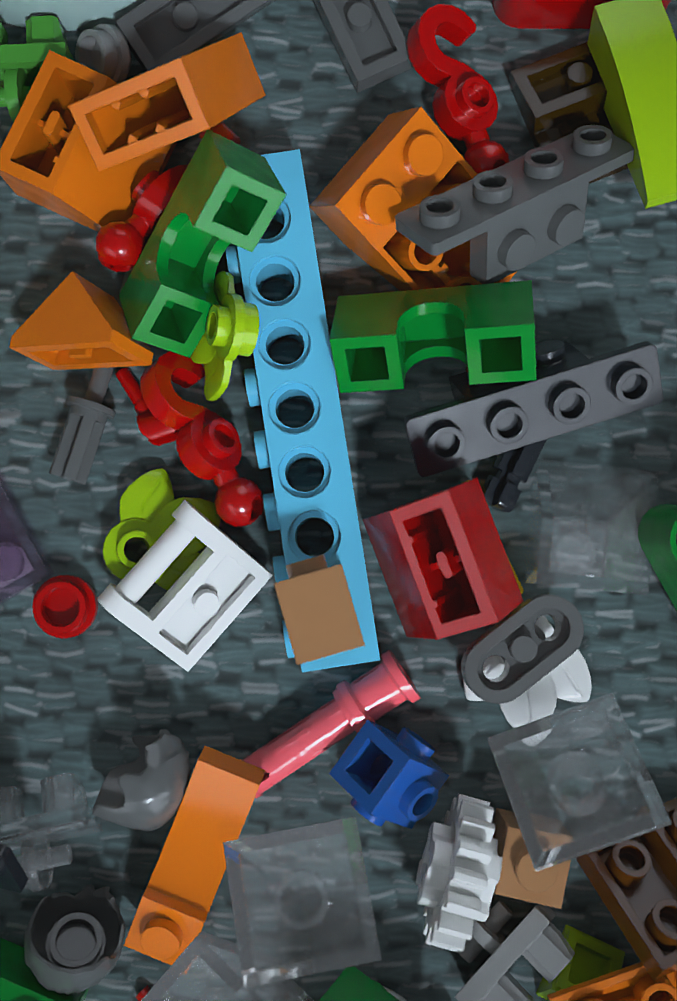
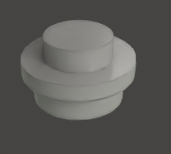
(104, 51)

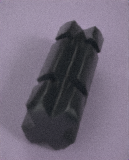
(512, 469)

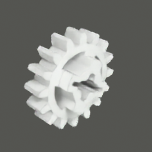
(458, 873)

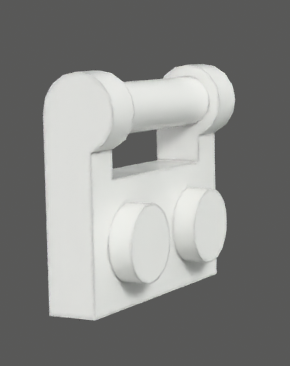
(201, 599)

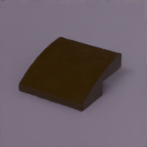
(561, 96)

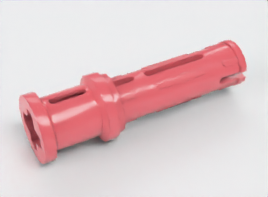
(353, 703)

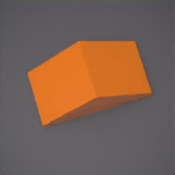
(79, 330)

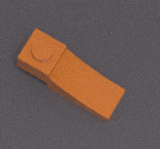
(194, 855)

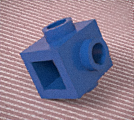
(390, 775)

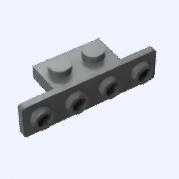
(520, 207)

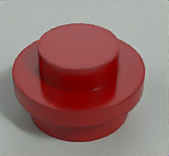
(65, 606)

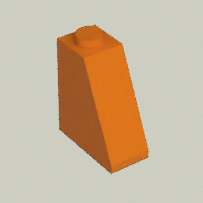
(168, 102)

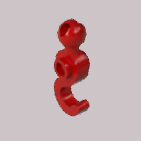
(465, 99)
(122, 242)
(205, 440)

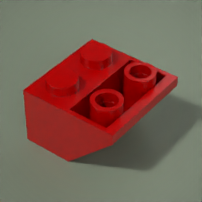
(444, 562)

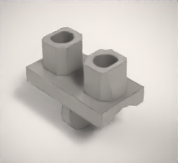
(533, 938)

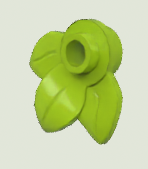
(229, 332)
(146, 515)

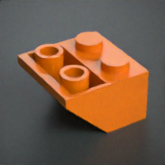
(50, 161)

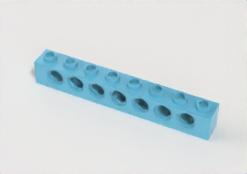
(312, 378)

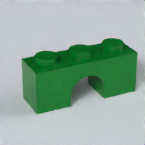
(219, 201)
(386, 333)

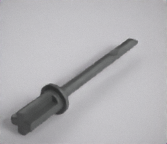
(84, 425)

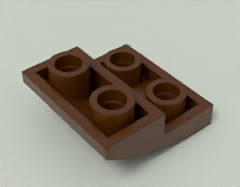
(641, 891)

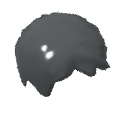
(148, 789)
(74, 939)

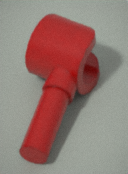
(150, 427)

